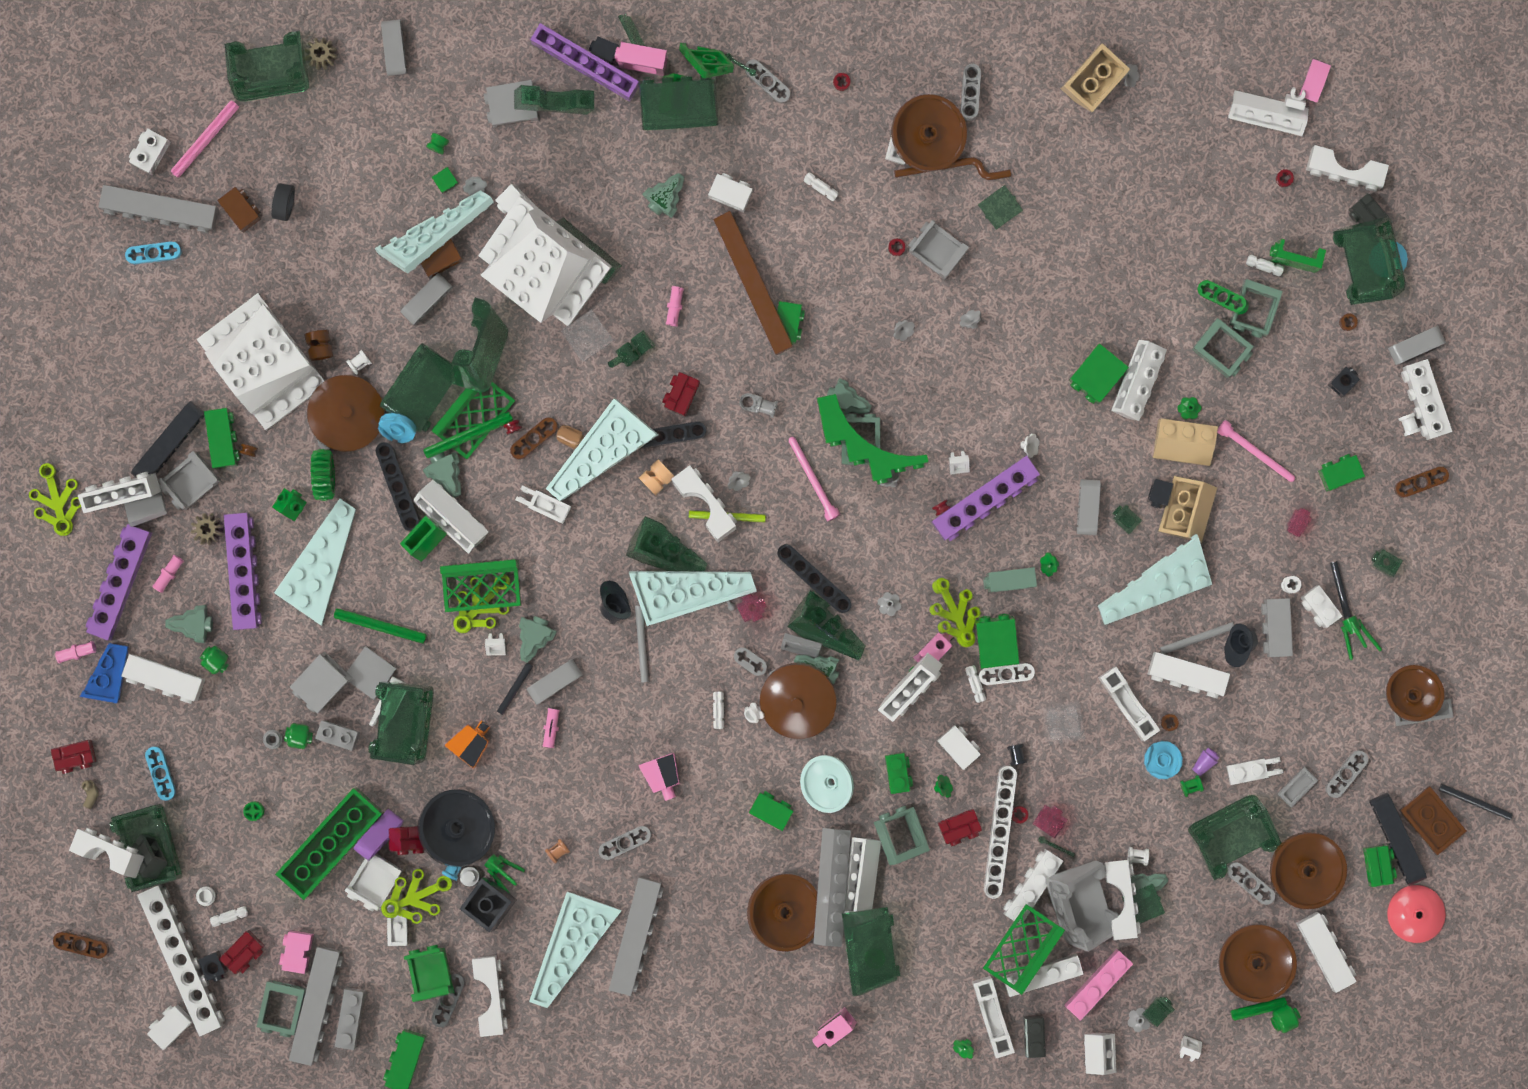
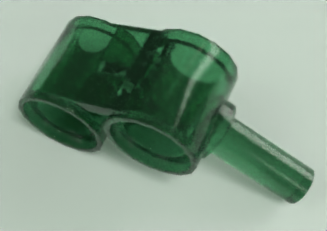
(632, 351)

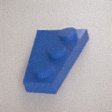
(107, 678)

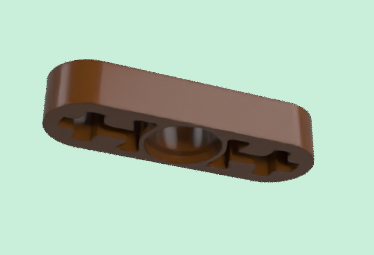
(548, 433)
(1406, 482)
(68, 936)

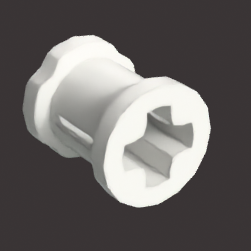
(358, 362)
(1409, 424)
(1296, 587)
(1138, 856)

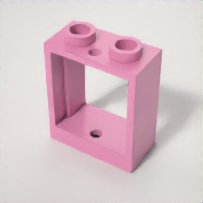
(641, 58)

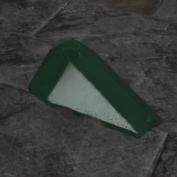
(661, 549)
(817, 624)

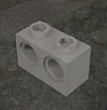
(337, 735)

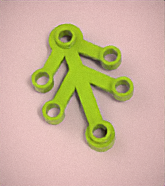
(57, 503)
(955, 614)
(468, 617)
(413, 898)

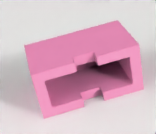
(295, 951)

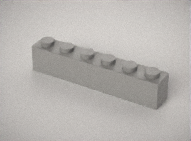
(159, 208)
(832, 887)
(635, 936)
(315, 1006)

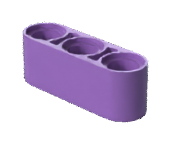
(377, 835)

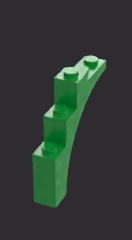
(858, 449)

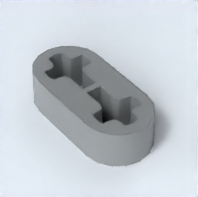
(748, 666)

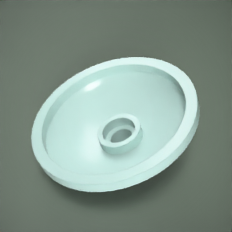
(819, 789)

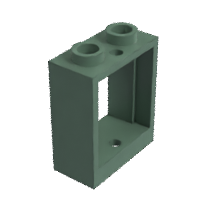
(1263, 290)
(1245, 355)
(868, 418)
(1010, 580)
(915, 829)
(282, 988)

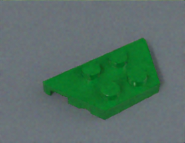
(707, 61)

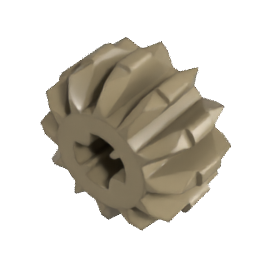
(324, 59)
(212, 525)

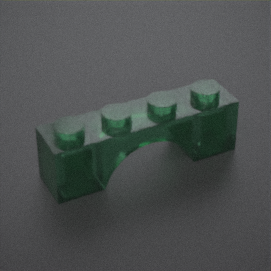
(537, 99)

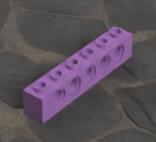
(585, 62)
(1023, 467)
(232, 524)
(121, 593)

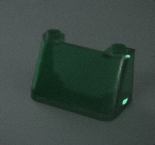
(267, 69)
(1371, 261)
(477, 367)
(419, 387)
(402, 723)
(1233, 834)
(870, 949)

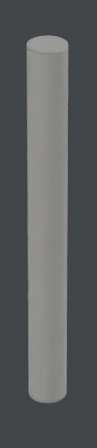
(1196, 638)
(641, 644)

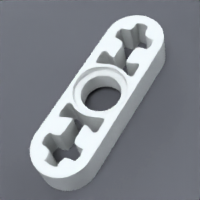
(1021, 677)

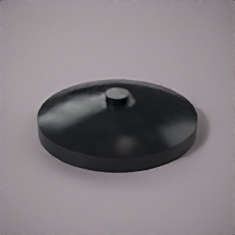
(456, 828)

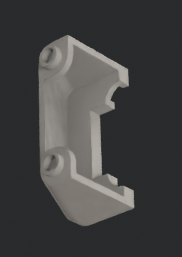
(1082, 905)

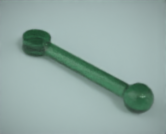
(752, 72)
(1042, 839)

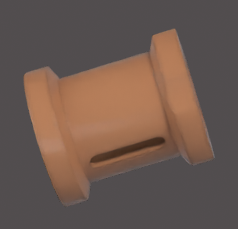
(557, 851)

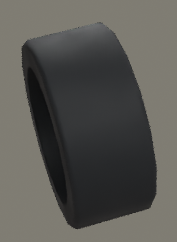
(283, 202)

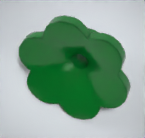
(1187, 413)
(1049, 564)
(943, 786)
(964, 1048)

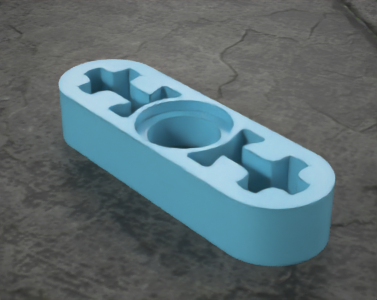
(139, 259)
(170, 785)

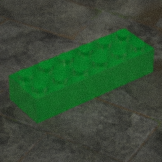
(329, 843)

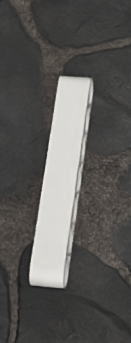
(1000, 841)

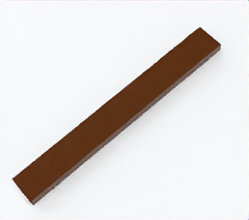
(753, 283)

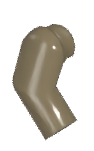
(92, 793)

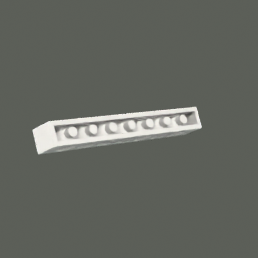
(202, 1024)

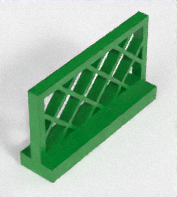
(458, 407)
(479, 569)
(1038, 958)

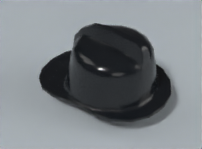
(614, 602)
(1240, 644)

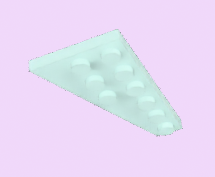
(432, 233)
(607, 443)
(315, 571)
(1165, 580)
(676, 593)
(574, 936)

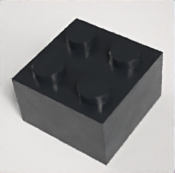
(488, 904)

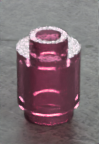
(1299, 522)

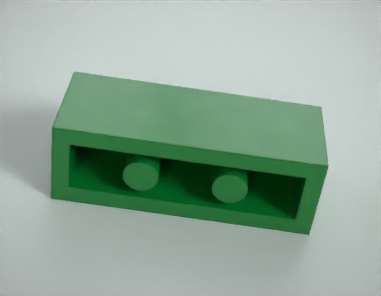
(221, 438)
(404, 1060)

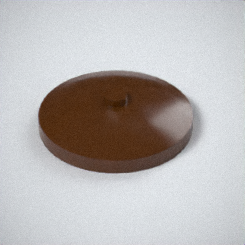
(929, 132)
(345, 413)
(798, 700)
(1308, 870)
(783, 912)
(1257, 963)

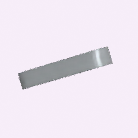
(781, 87)
(1341, 788)
(609, 844)
(1258, 896)

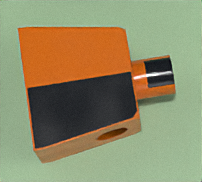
(470, 743)

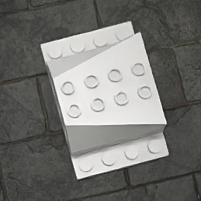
(541, 264)
(260, 362)

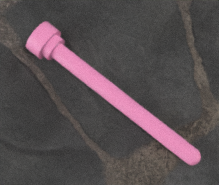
(1226, 429)
(830, 511)

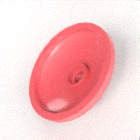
(1403, 912)

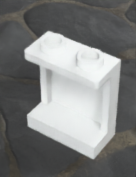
(373, 882)

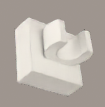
(1295, 101)
(959, 464)
(495, 646)
(1190, 1047)

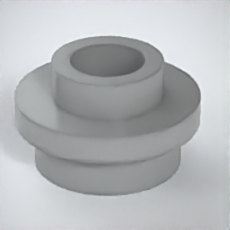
(266, 739)

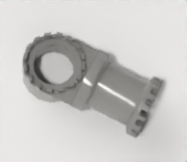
(759, 405)

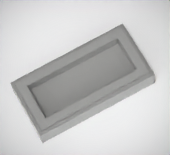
(800, 645)
(1297, 787)

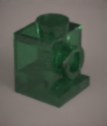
(1389, 570)

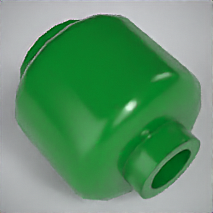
(214, 660)
(298, 736)
(1285, 1019)

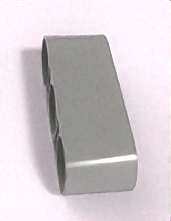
(393, 47)
(970, 83)
(428, 296)
(1416, 345)
(1089, 507)
(554, 681)

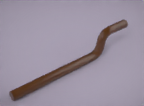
(960, 162)

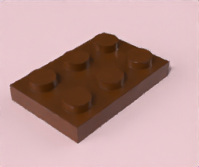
(1432, 820)

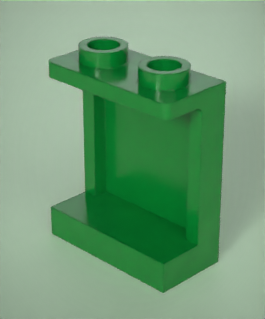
(1297, 261)
(1098, 374)
(997, 641)
(429, 973)

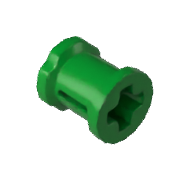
(1191, 786)

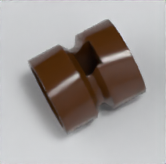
(322, 351)

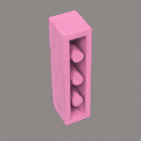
(1098, 984)

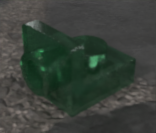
(1125, 518)
(1158, 1010)

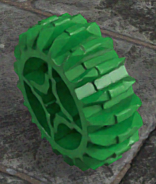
(322, 474)

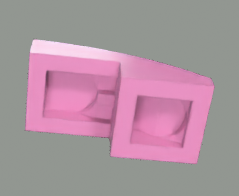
(1315, 80)

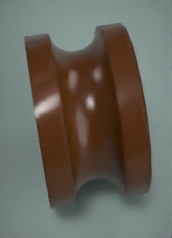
(1354, 320)
(248, 450)
(1175, 720)

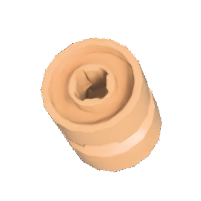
(656, 477)

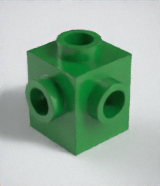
(289, 504)

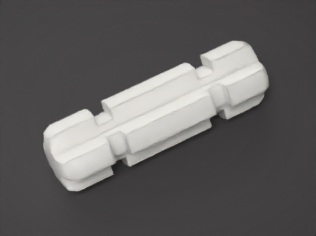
(820, 186)
(1264, 265)
(975, 684)
(718, 710)
(229, 916)

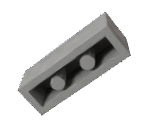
(1277, 627)
(350, 1018)

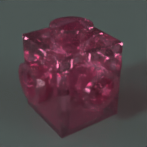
(746, 614)
(1050, 820)

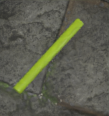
(738, 516)

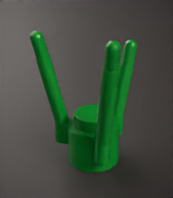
(1353, 626)
(495, 865)

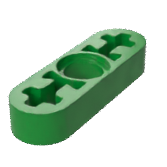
(1215, 298)

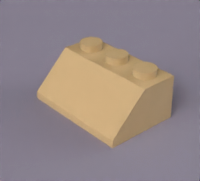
(1095, 78)
(1185, 442)
(1188, 508)

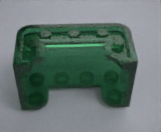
(678, 103)
(154, 823)

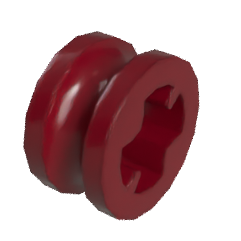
(847, 80)
(1289, 181)
(892, 243)
(512, 426)
(941, 507)
(1015, 819)

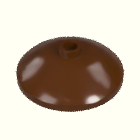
(1419, 682)

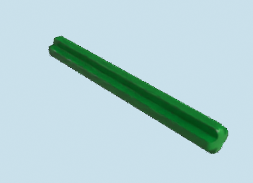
(468, 435)
(380, 626)

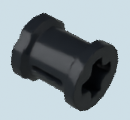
(1017, 754)

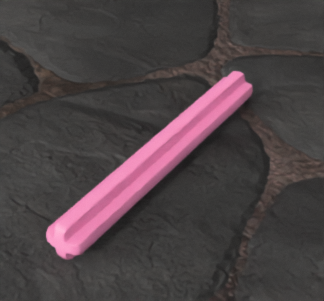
(205, 138)

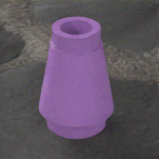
(1206, 761)

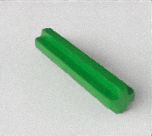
(1258, 1009)

